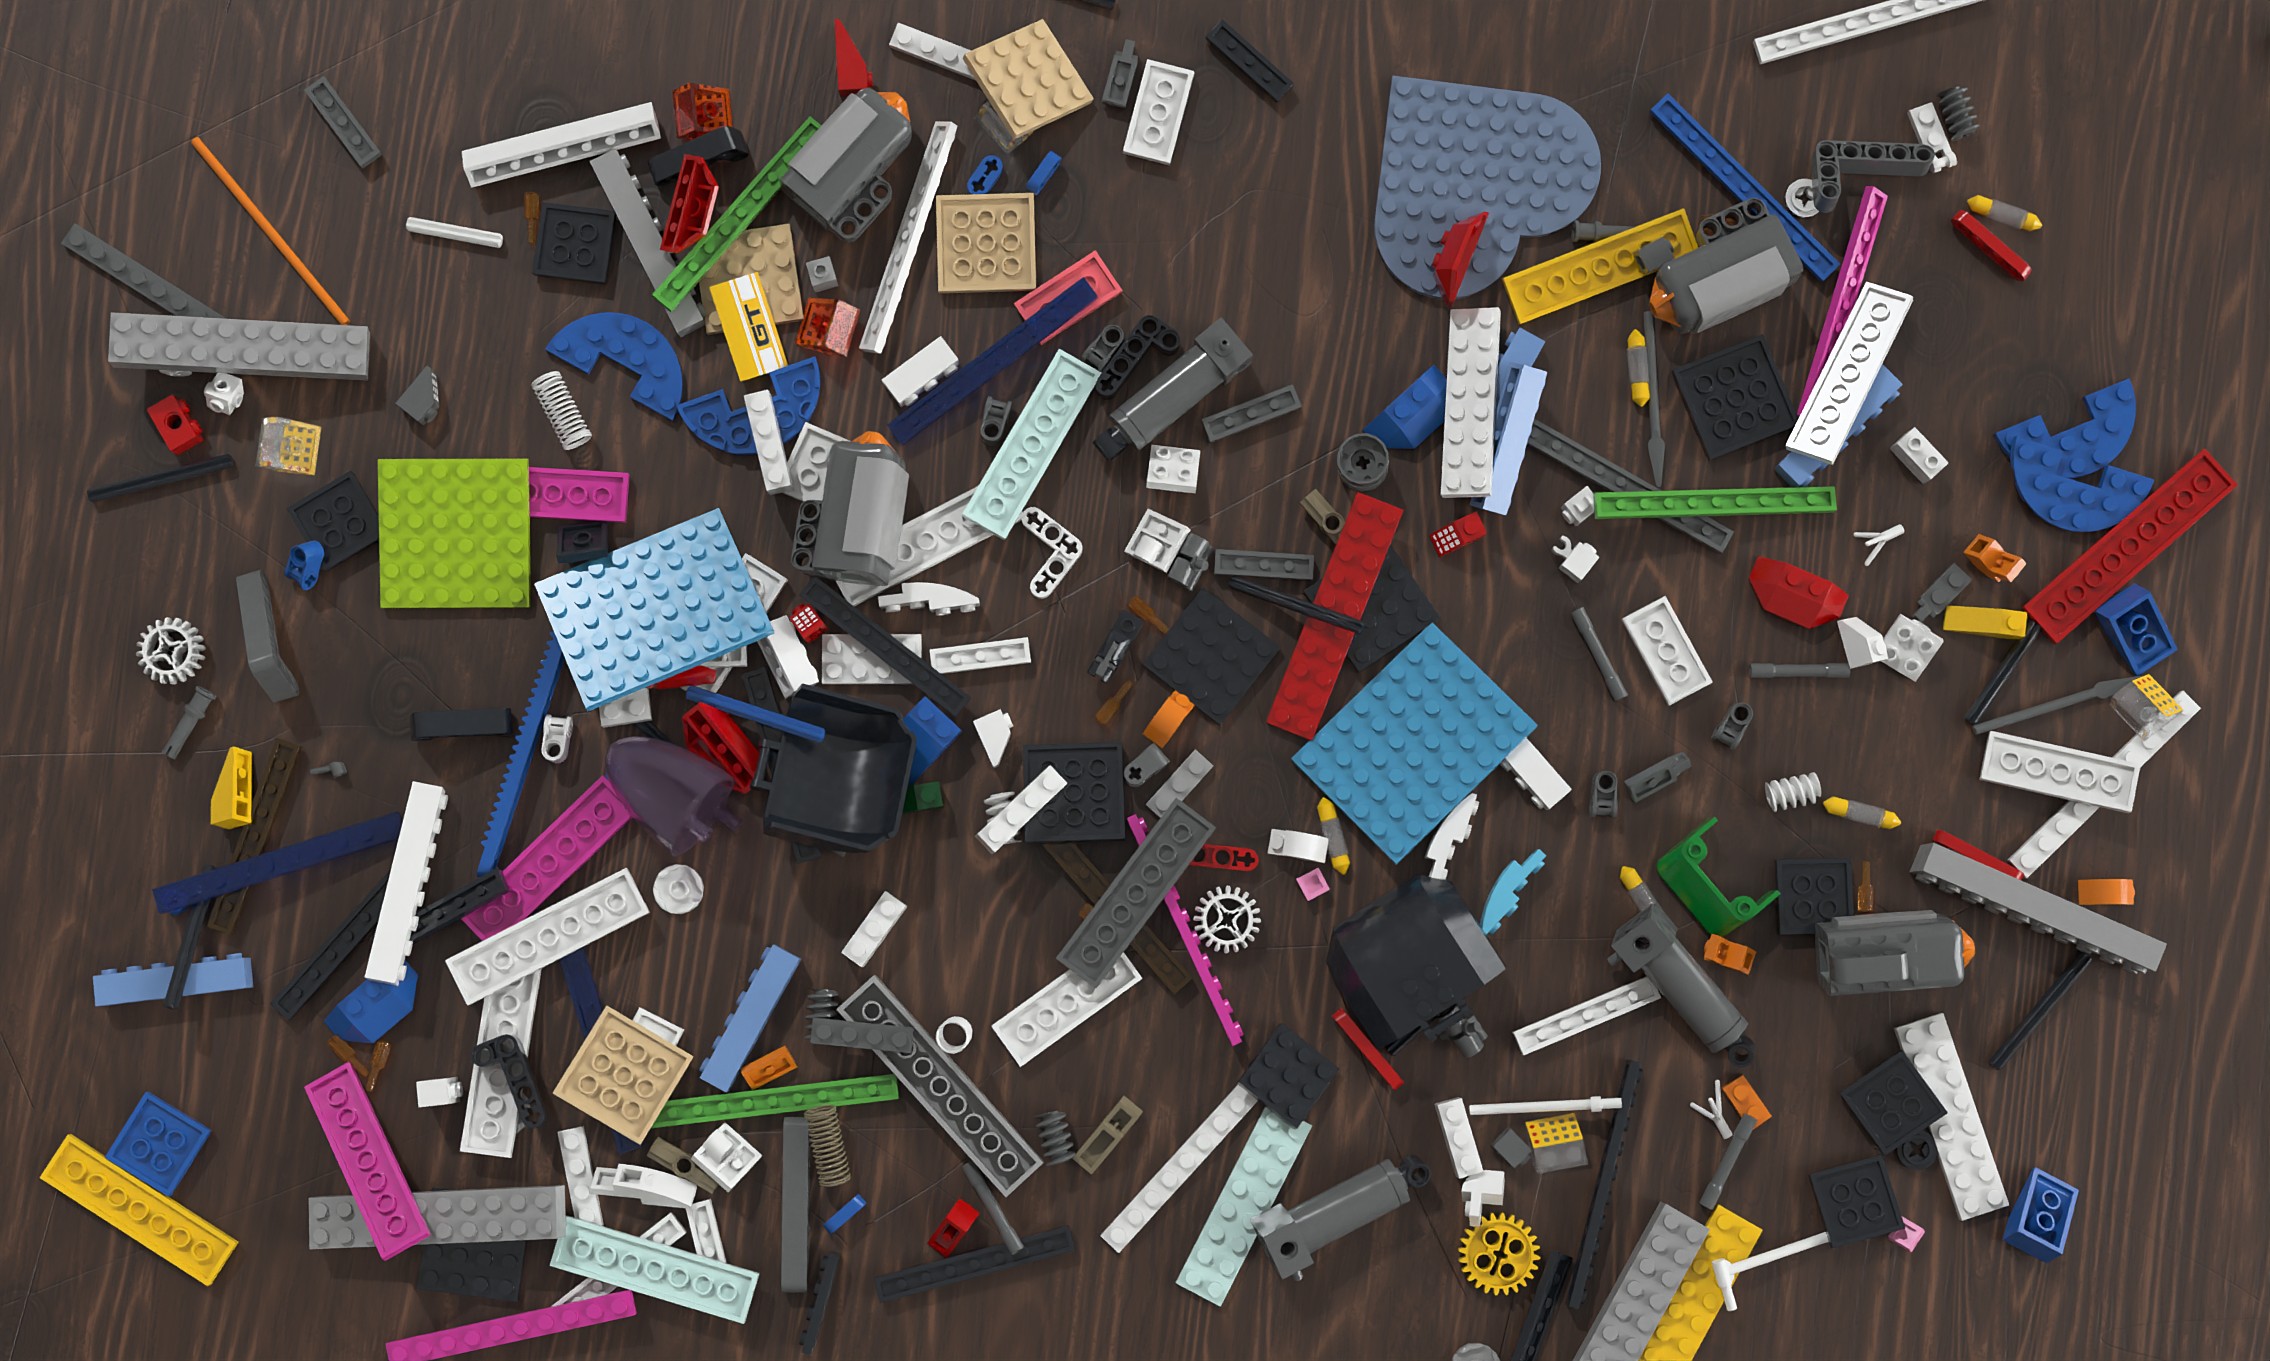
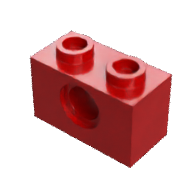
(164, 415)

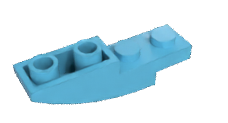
(1501, 897)

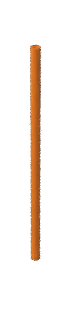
(270, 231)

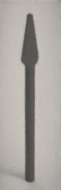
(1656, 444)
(2100, 690)

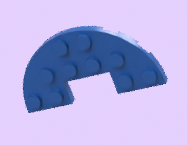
(632, 345)
(732, 433)
(2089, 444)
(2069, 502)

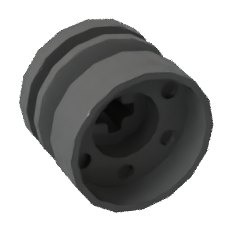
(1374, 454)

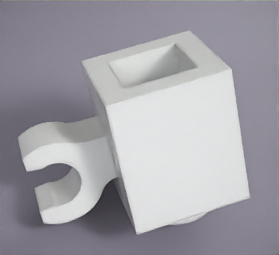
(1579, 507)
(1576, 561)

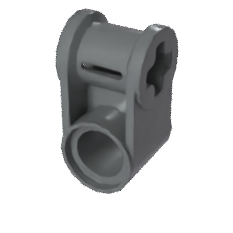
(1103, 348)
(995, 416)
(1732, 727)
(1148, 763)
(1603, 797)

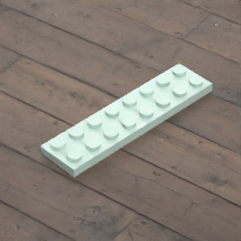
(1031, 444)
(1246, 1194)
(655, 1269)

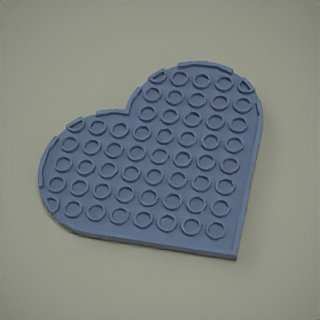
(1472, 152)

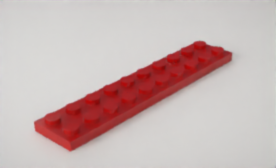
(2129, 546)
(1343, 590)

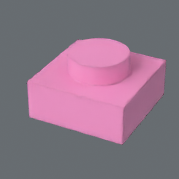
(1312, 884)
(1907, 1237)

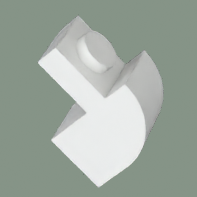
(1298, 845)
(1481, 1189)

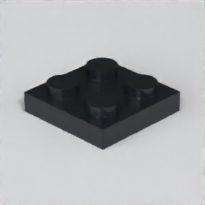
(582, 541)

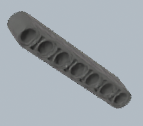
(795, 1205)

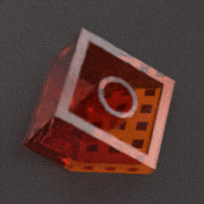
(700, 110)
(828, 326)

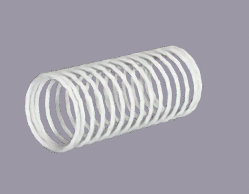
(572, 437)
(944, 1046)

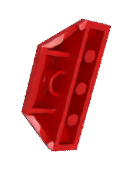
(690, 206)
(1456, 255)
(1796, 593)
(719, 740)

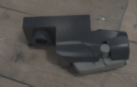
(1115, 646)

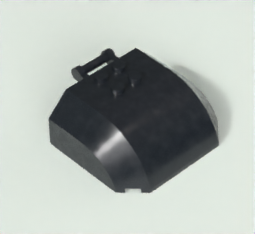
(838, 790)
(1411, 959)

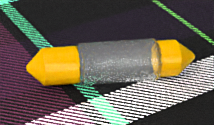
(2004, 213)
(1638, 367)
(1861, 812)
(1333, 831)
(1637, 888)

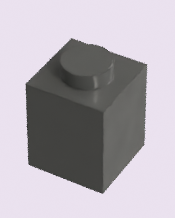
(1654, 254)
(1511, 1148)

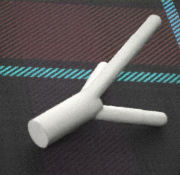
(1879, 537)
(1717, 1111)

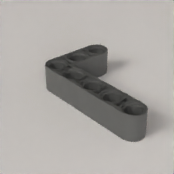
(1858, 157)
(261, 638)

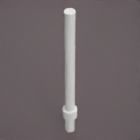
(1596, 1104)

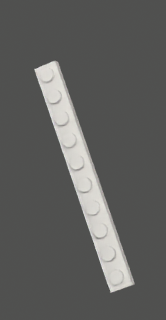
(1849, 26)
(908, 237)
(2074, 814)
(1178, 1168)

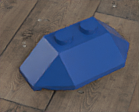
(1413, 413)
(373, 1009)

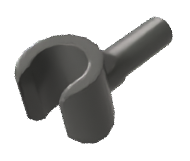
(337, 769)

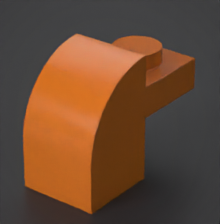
(1993, 560)
(1168, 718)
(2106, 892)
(1729, 954)

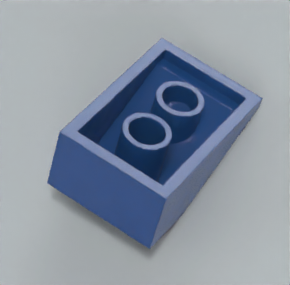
(2136, 628)
(933, 734)
(2041, 1216)

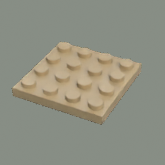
(1028, 78)
(986, 243)
(773, 257)
(623, 1075)

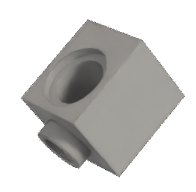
(822, 274)

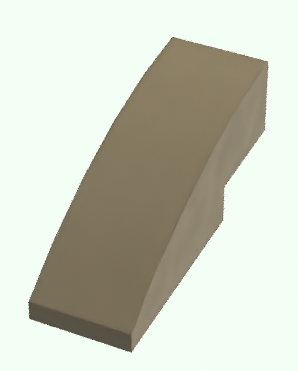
(1107, 1134)

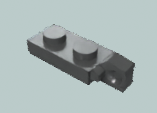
(1121, 76)
(1941, 592)
(1656, 776)

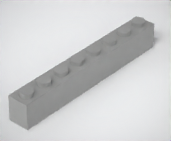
(644, 234)

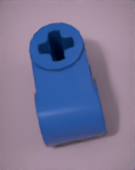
(305, 563)

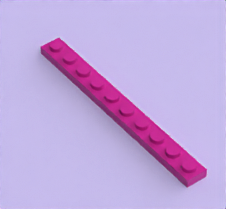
(1848, 282)
(1191, 942)
(513, 1328)

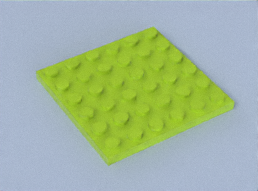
(454, 533)

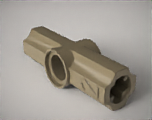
(1320, 510)
(670, 1157)

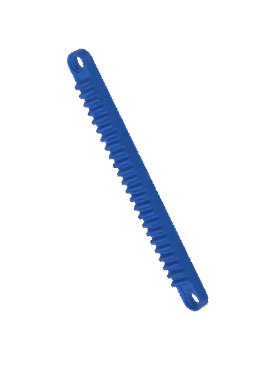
(523, 757)

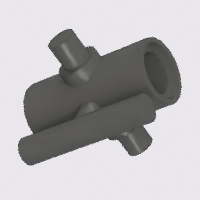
(1190, 561)
(1465, 1034)

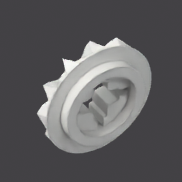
(1794, 204)

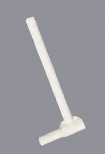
(1725, 1270)

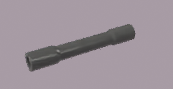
(1827, 670)
(1611, 678)
(1740, 1137)
(1007, 1232)

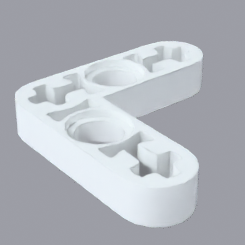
(1060, 554)

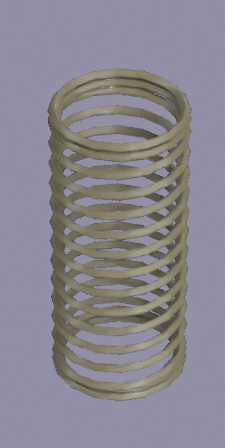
(811, 1116)

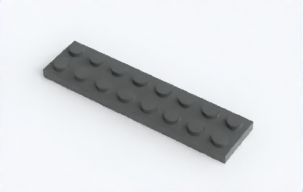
(1136, 893)

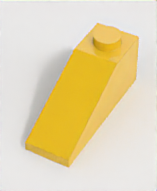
(1985, 621)
(233, 791)

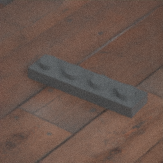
(343, 122)
(1251, 413)
(1264, 564)
(862, 1035)

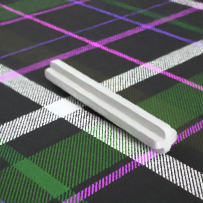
(454, 232)

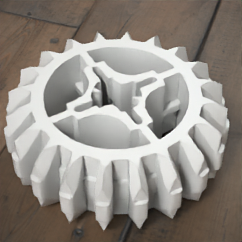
(160, 633)
(1245, 907)

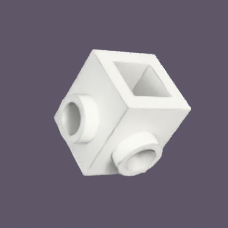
(224, 393)

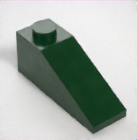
(923, 798)

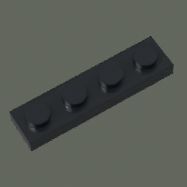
(1249, 61)
(822, 1291)

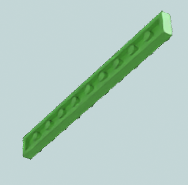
(732, 222)
(1714, 502)
(777, 1100)

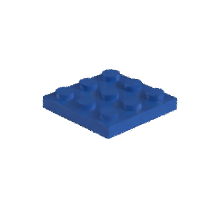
(158, 1143)

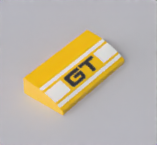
(748, 326)

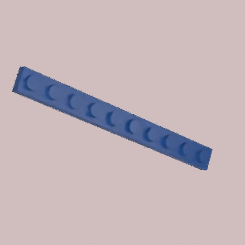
(1740, 182)

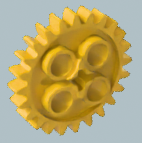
(1521, 1261)

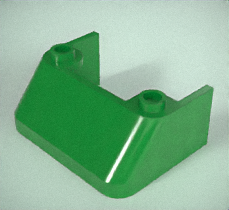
(1698, 894)

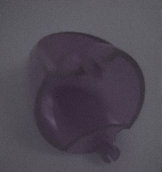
(670, 791)

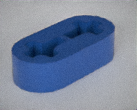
(980, 172)
(1043, 173)
(844, 1214)

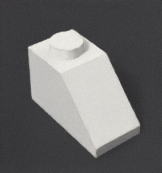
(1861, 643)
(994, 734)

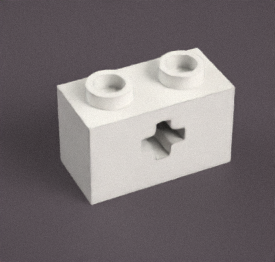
(1919, 455)
(439, 1091)

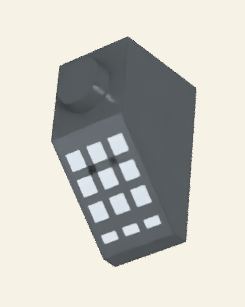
(421, 397)

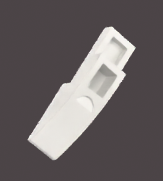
(939, 596)
(1452, 828)
(644, 1183)

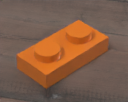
(768, 1067)
(1745, 1100)

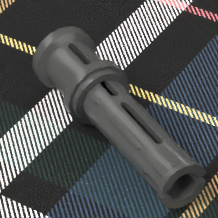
(1595, 231)
(193, 712)

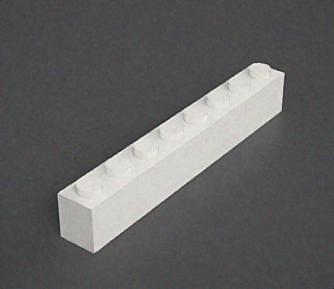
(560, 144)
(405, 884)

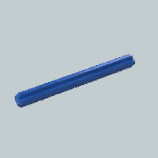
(756, 713)

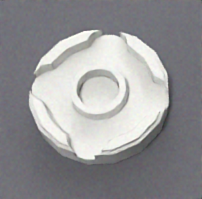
(678, 889)

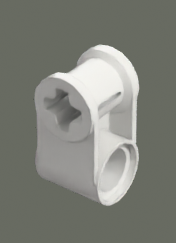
(556, 736)

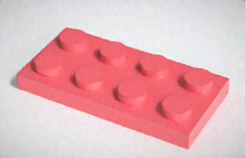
(1093, 271)

